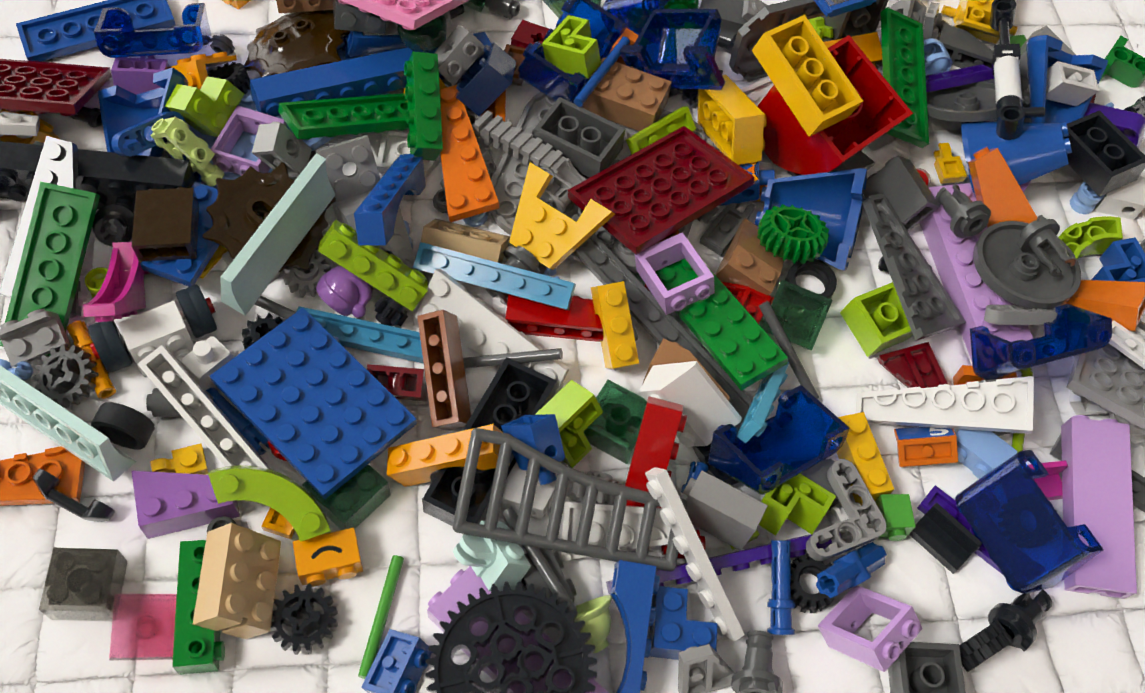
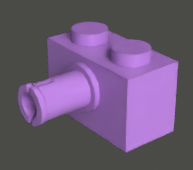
(137, 73)

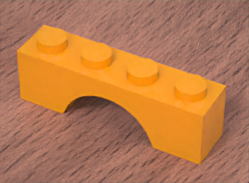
(417, 460)

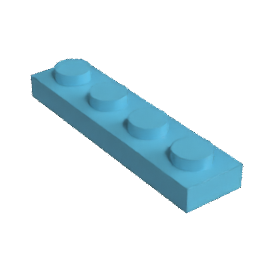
(761, 405)

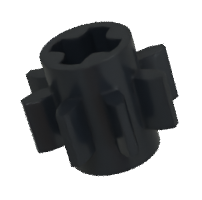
(390, 312)

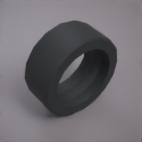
(817, 269)
(123, 425)

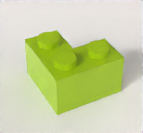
(572, 47)
(206, 108)
(574, 411)
(797, 501)

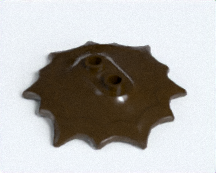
(295, 43)
(255, 195)

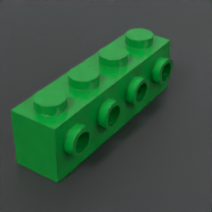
(423, 105)
(194, 646)

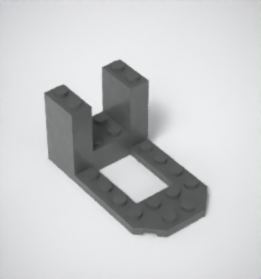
(851, 23)

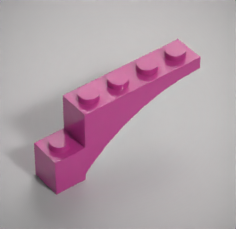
(122, 289)

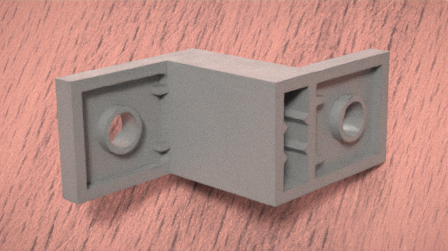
(354, 189)

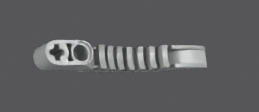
(522, 143)

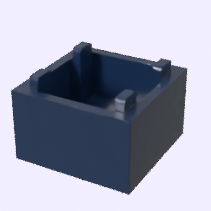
(486, 79)

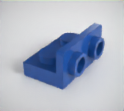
(397, 664)

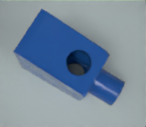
(541, 434)

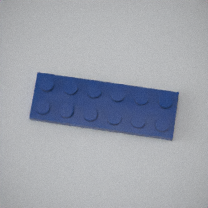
(74, 28)

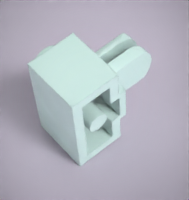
(493, 559)

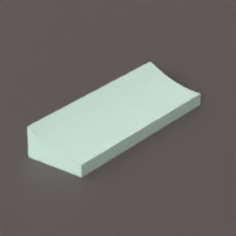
(277, 237)
(62, 426)

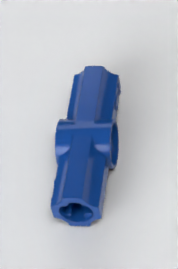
(851, 569)

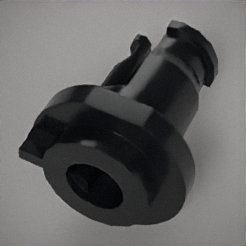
(123, 221)
(1021, 617)

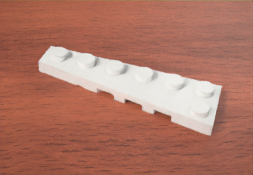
(483, 328)
(984, 406)

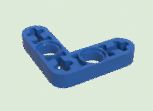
(137, 131)

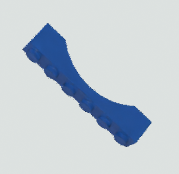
(379, 210)
(633, 593)

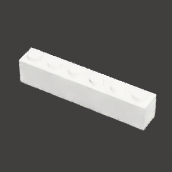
(199, 410)

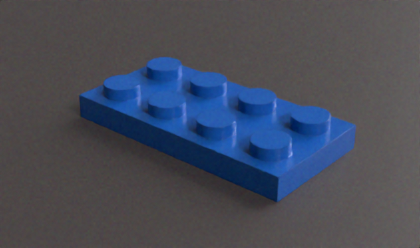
(189, 270)

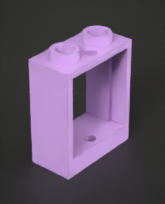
(240, 120)
(665, 254)
(853, 611)

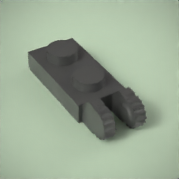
(724, 227)

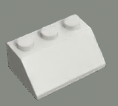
(701, 400)

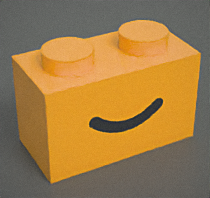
(328, 557)

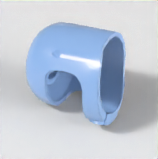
(936, 57)

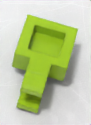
(819, 25)

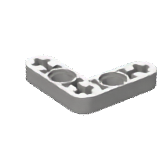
(1018, 315)
(855, 524)

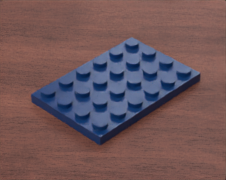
(313, 402)

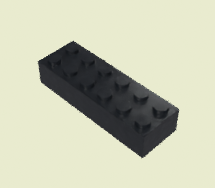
(511, 394)

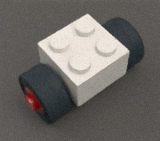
(152, 329)

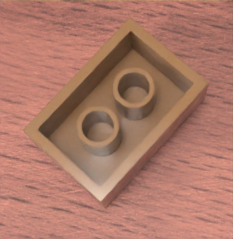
(629, 97)

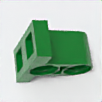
(1125, 64)

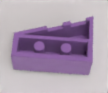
(176, 502)

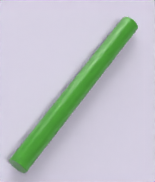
(381, 615)

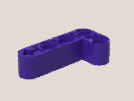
(1128, 122)

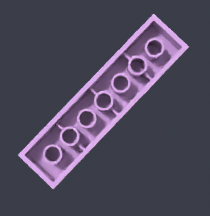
(959, 275)

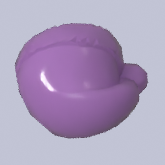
(344, 292)

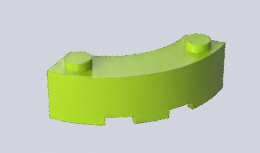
(1092, 235)
(272, 490)

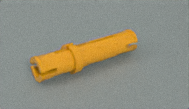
(82, 339)

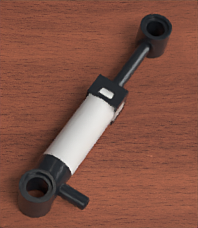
(1007, 75)

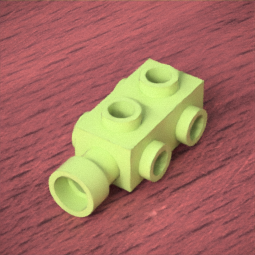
(183, 141)

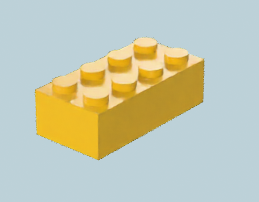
(806, 75)
(732, 122)

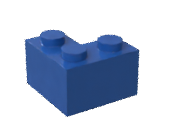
(1122, 262)
(672, 631)

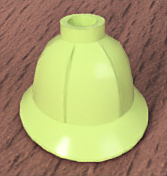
(597, 620)

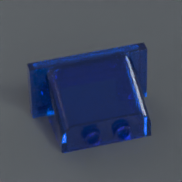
(679, 48)

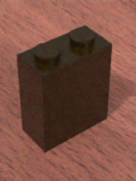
(165, 224)

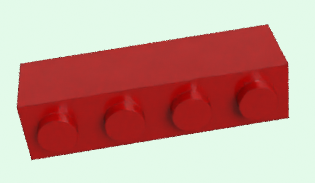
(550, 321)
(655, 442)

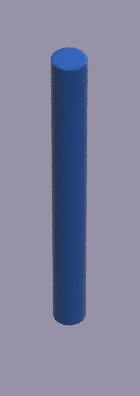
(600, 72)

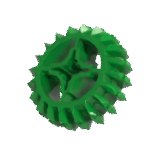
(793, 233)

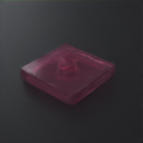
(143, 627)

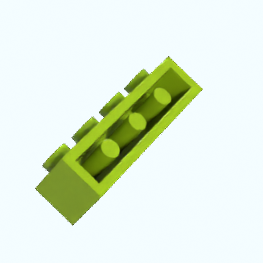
(374, 265)

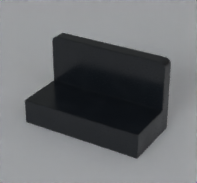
(945, 538)

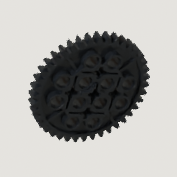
(499, 612)

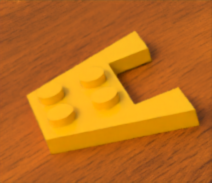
(546, 230)

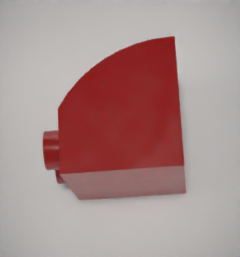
(879, 113)

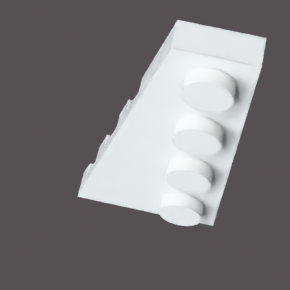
(601, 524)

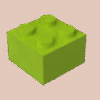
(877, 319)

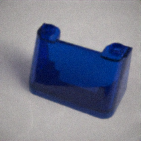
(1066, 337)

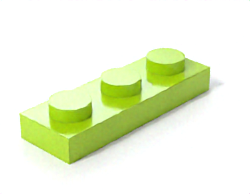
(661, 128)

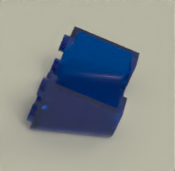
(118, 38)
(792, 442)
(1023, 527)

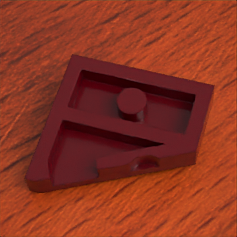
(914, 366)

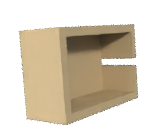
(237, 582)

